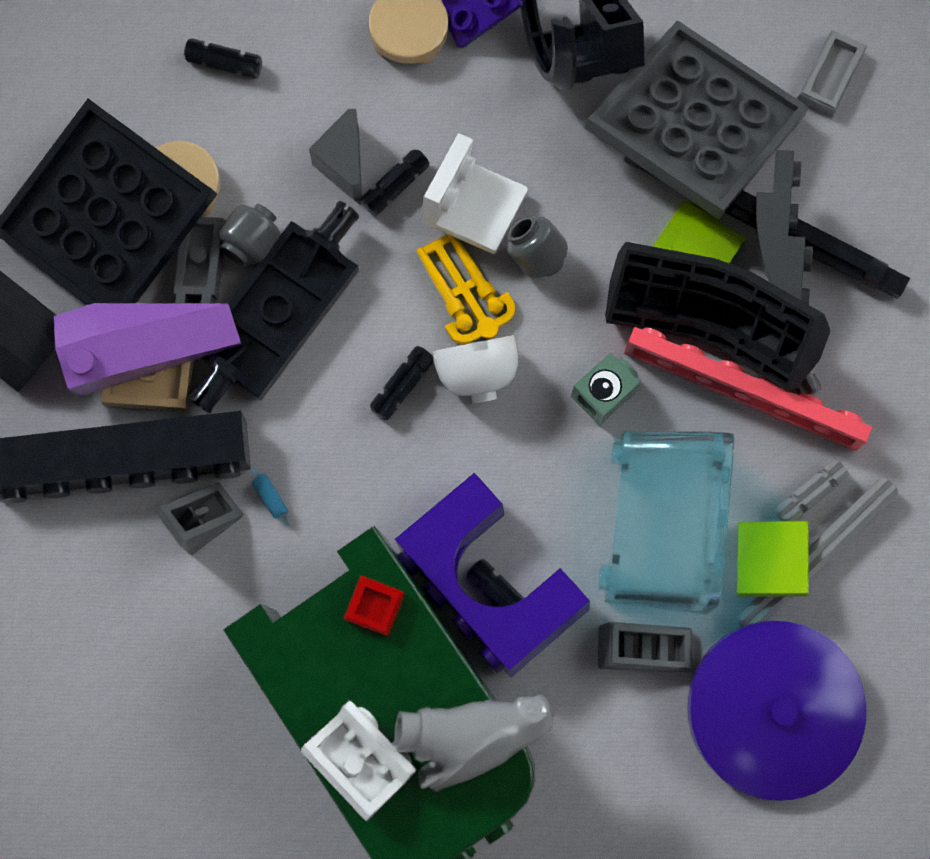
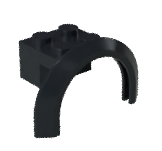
(602, 44)

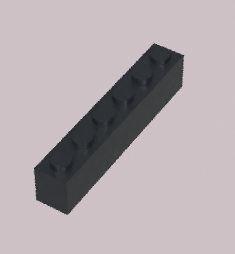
(123, 455)

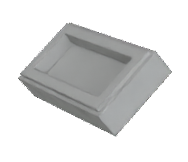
(831, 73)

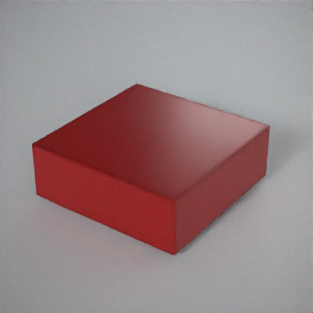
(374, 605)

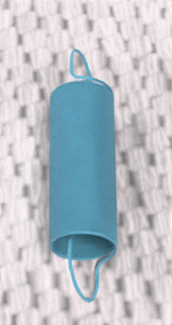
(269, 496)

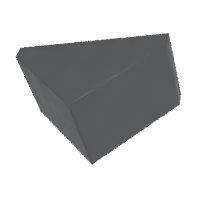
(338, 154)
(199, 516)

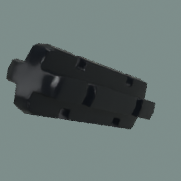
(223, 58)
(395, 182)
(401, 383)
(496, 588)

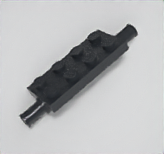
(281, 307)

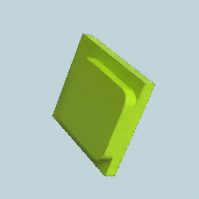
(699, 234)
(773, 559)

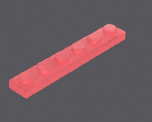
(761, 394)

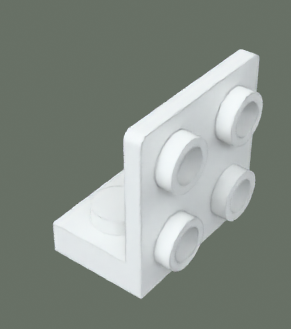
(471, 200)

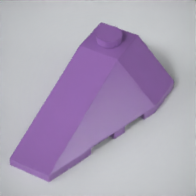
(127, 341)

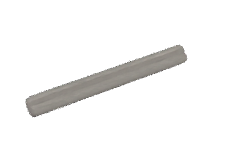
(828, 545)

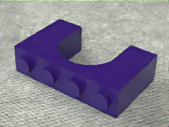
(508, 633)

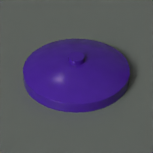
(777, 710)

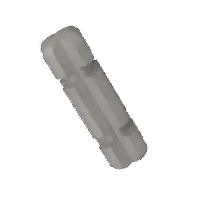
(812, 491)

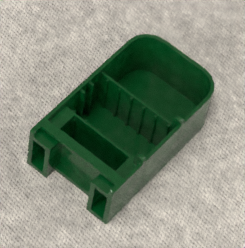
(319, 661)

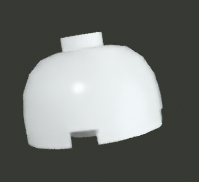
(478, 367)

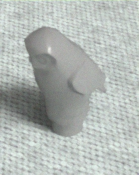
(470, 737)

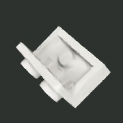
(359, 760)

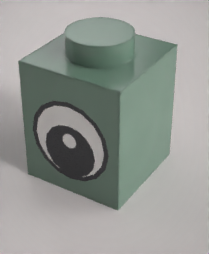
(606, 388)

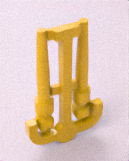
(487, 327)

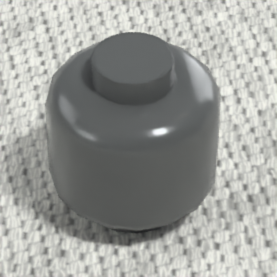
(248, 234)
(536, 247)

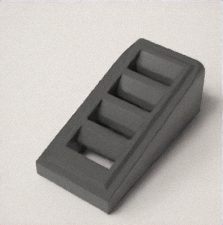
(609, 647)

